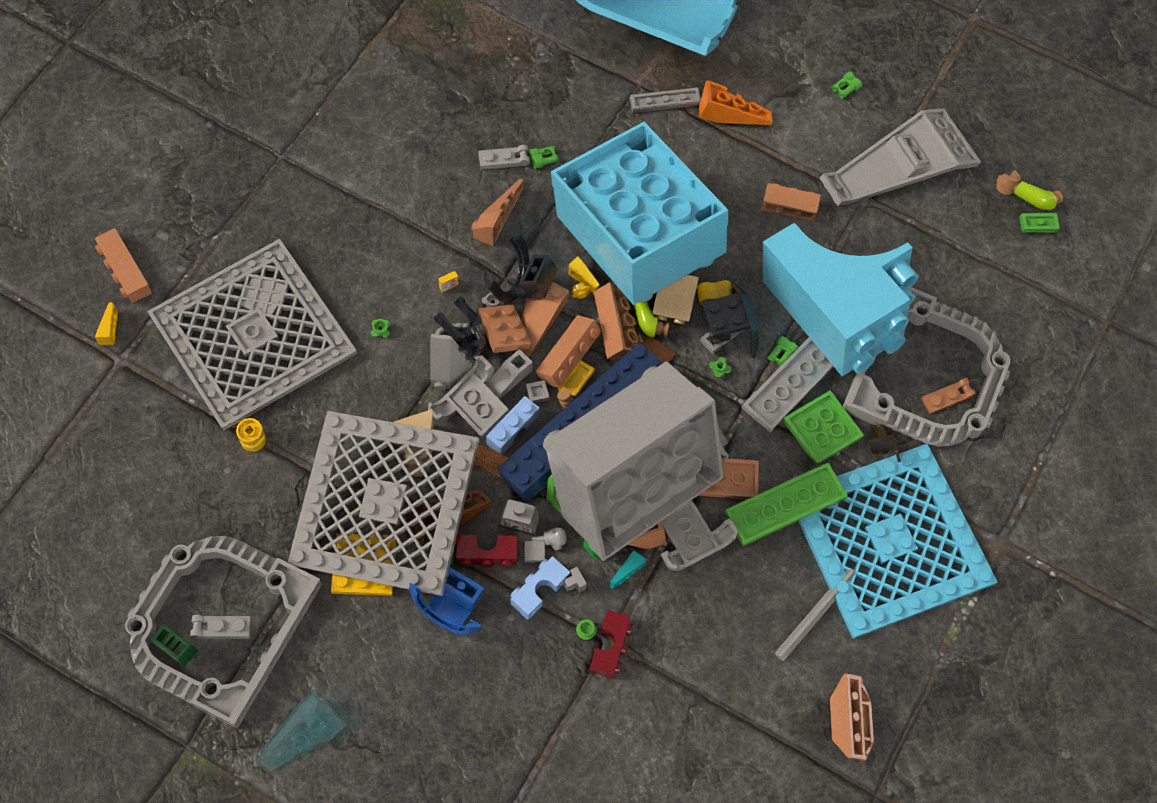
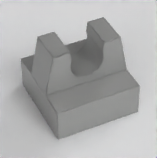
(575, 581)

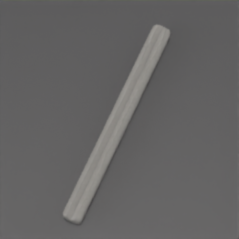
(810, 620)

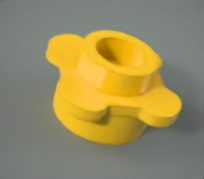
(580, 290)

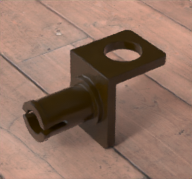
(883, 441)

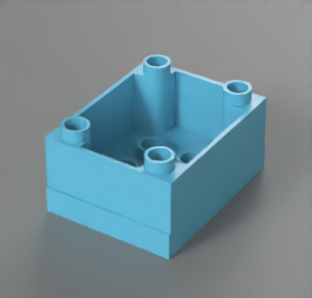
(640, 212)

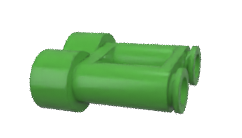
(851, 81)
(536, 156)
(784, 345)

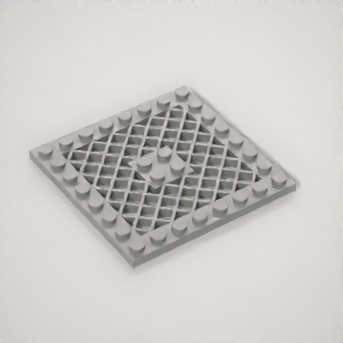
(251, 334)
(383, 502)

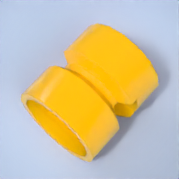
(251, 434)

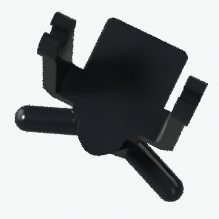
(472, 338)

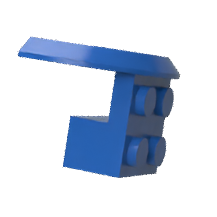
(454, 606)

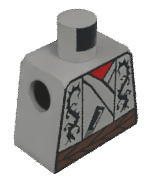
(519, 517)

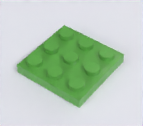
(823, 428)

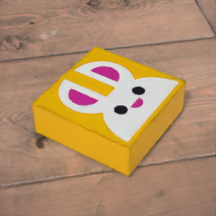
(448, 281)

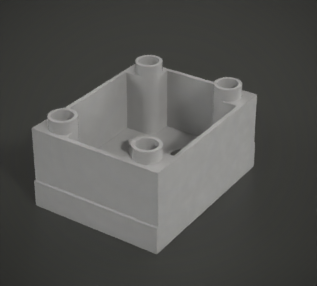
(635, 459)

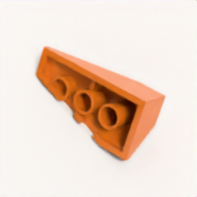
(723, 107)

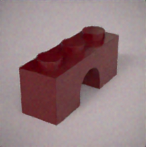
(502, 554)
(606, 661)

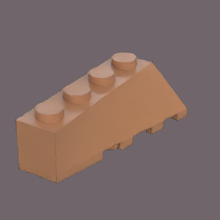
(616, 322)

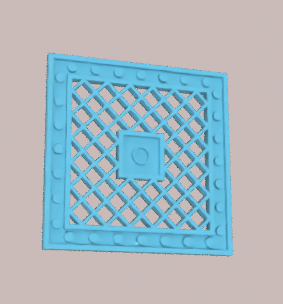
(893, 540)

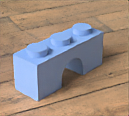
(504, 433)
(550, 574)

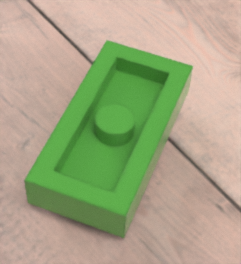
(1039, 222)

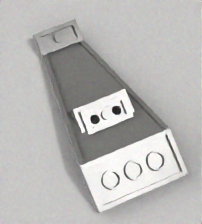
(911, 153)

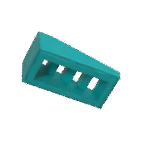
(630, 567)

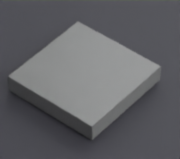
(275, 298)

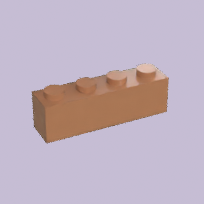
(124, 267)
(568, 351)

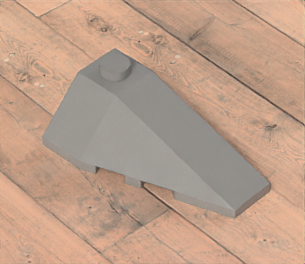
(446, 362)

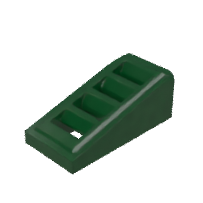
(183, 653)

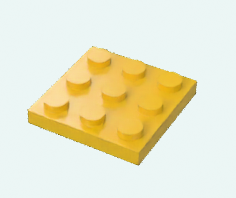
(347, 585)

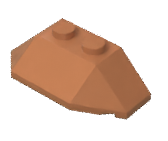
(852, 718)

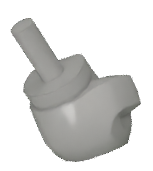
(555, 537)

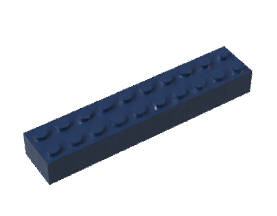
(529, 466)

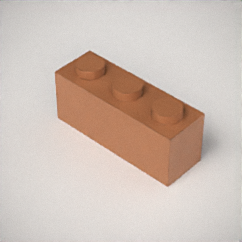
(790, 202)

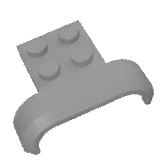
(472, 400)
(693, 538)

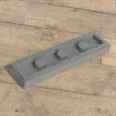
(665, 100)

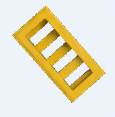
(581, 274)
(107, 329)

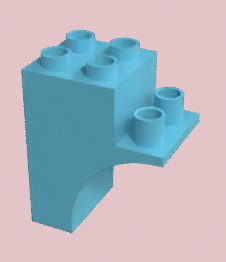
(841, 300)

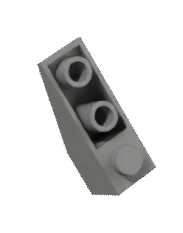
(510, 374)

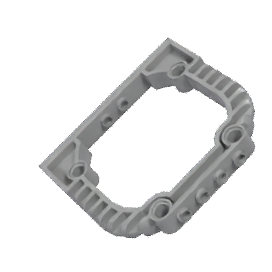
(864, 397)
(230, 700)

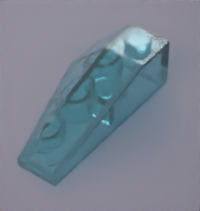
(305, 727)

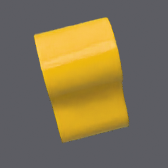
(709, 291)

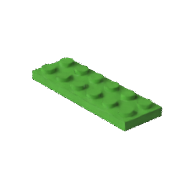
(786, 504)

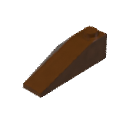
(474, 503)

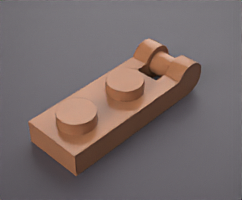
(948, 396)

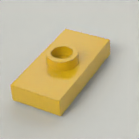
(578, 378)

